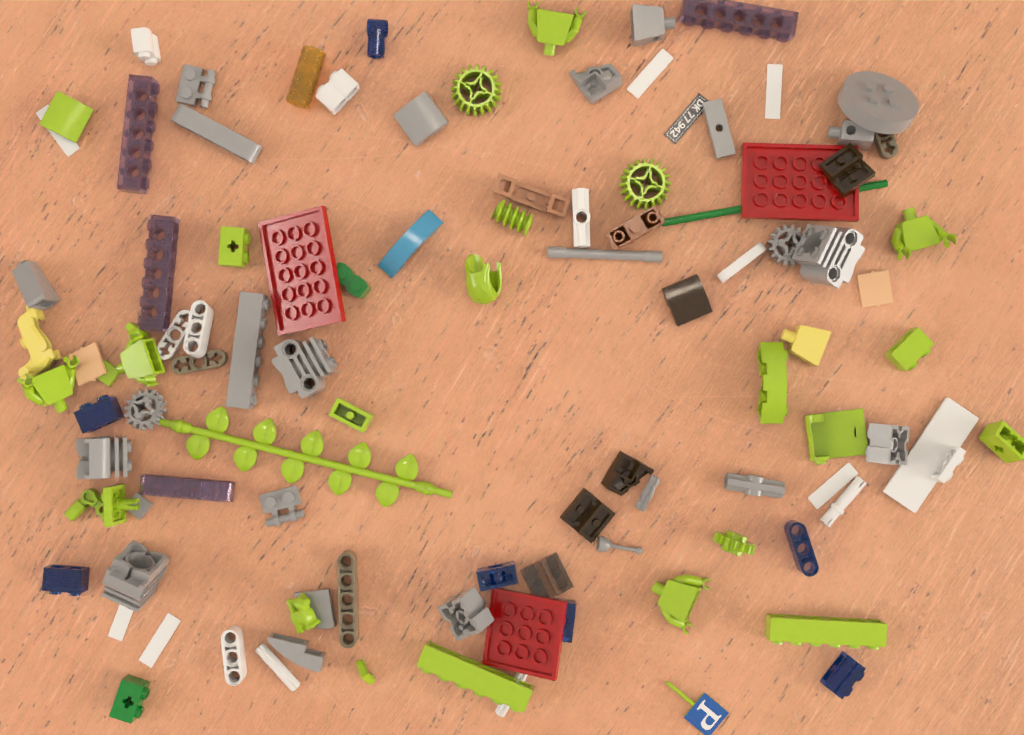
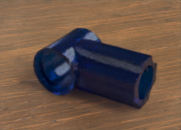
(377, 32)

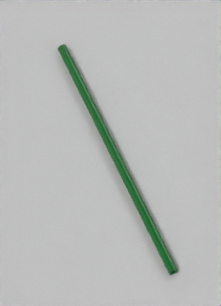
(737, 209)

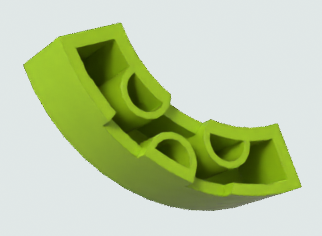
(773, 370)

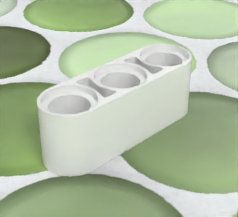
(194, 321)
(230, 664)

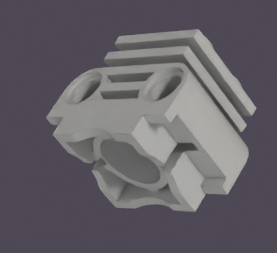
(828, 254)
(307, 363)
(102, 457)
(134, 576)

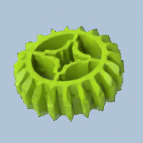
(481, 94)
(650, 168)

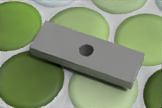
(716, 117)

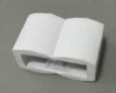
(145, 46)
(337, 91)

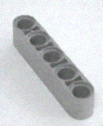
(216, 133)

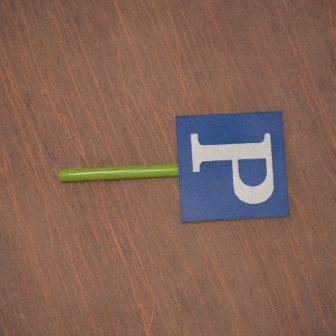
(704, 713)

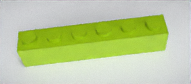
(826, 630)
(475, 676)

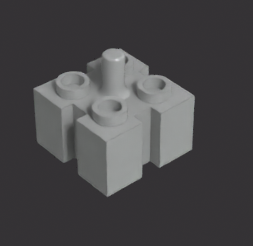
(887, 444)
(466, 613)

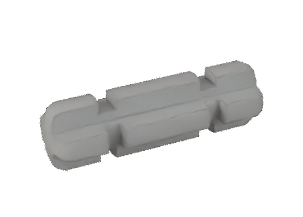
(647, 493)

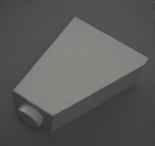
(35, 286)

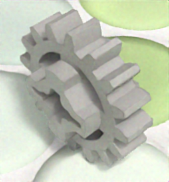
(780, 244)
(143, 419)

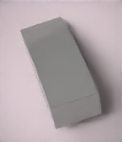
(297, 651)

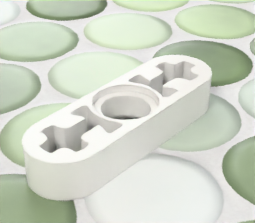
(741, 262)
(167, 336)

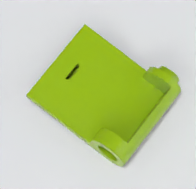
(835, 434)

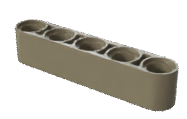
(344, 607)

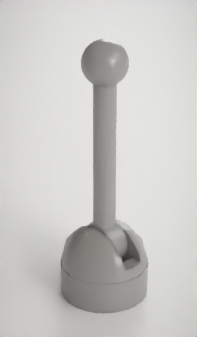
(604, 544)

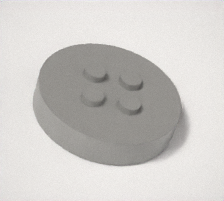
(878, 102)

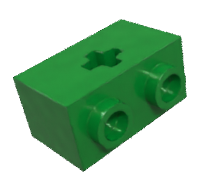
(122, 707)

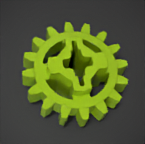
(734, 543)

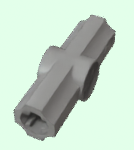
(754, 485)

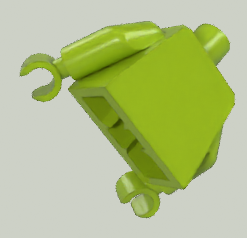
(553, 26)
(918, 234)
(141, 359)
(52, 385)
(679, 598)

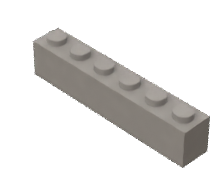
(247, 350)

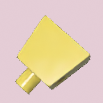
(806, 343)

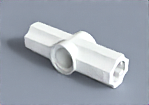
(580, 205)

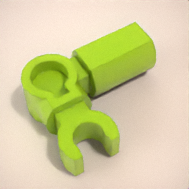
(89, 496)

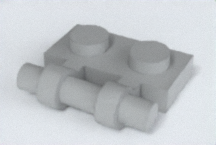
(190, 86)
(279, 500)

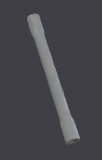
(646, 256)

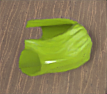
(481, 282)

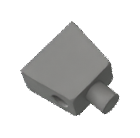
(648, 24)
(858, 135)

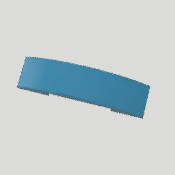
(409, 243)

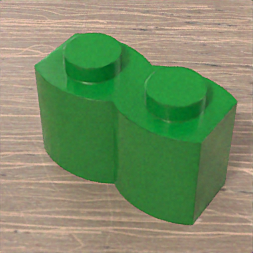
(354, 284)

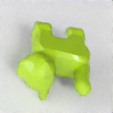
(302, 614)

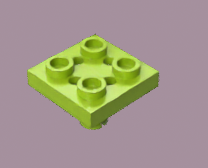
(116, 505)

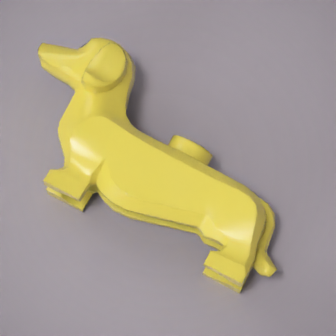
(36, 342)

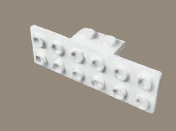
(932, 455)

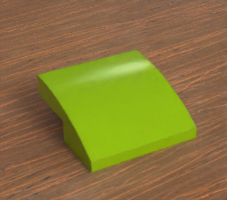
(66, 117)

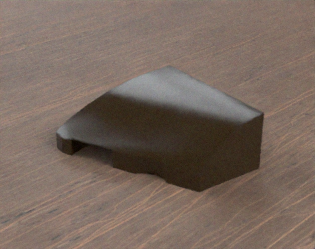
(624, 473)

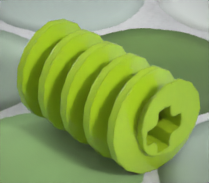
(513, 217)

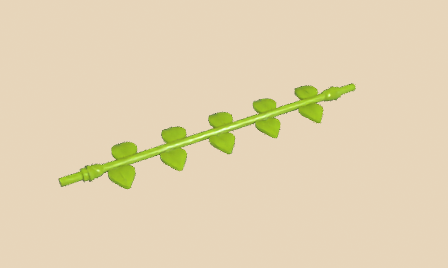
(312, 446)

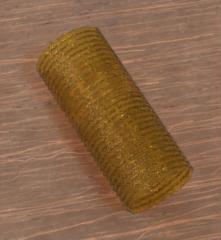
(306, 76)

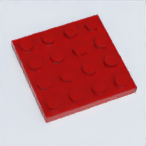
(525, 633)

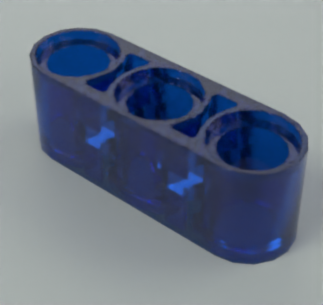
(808, 554)

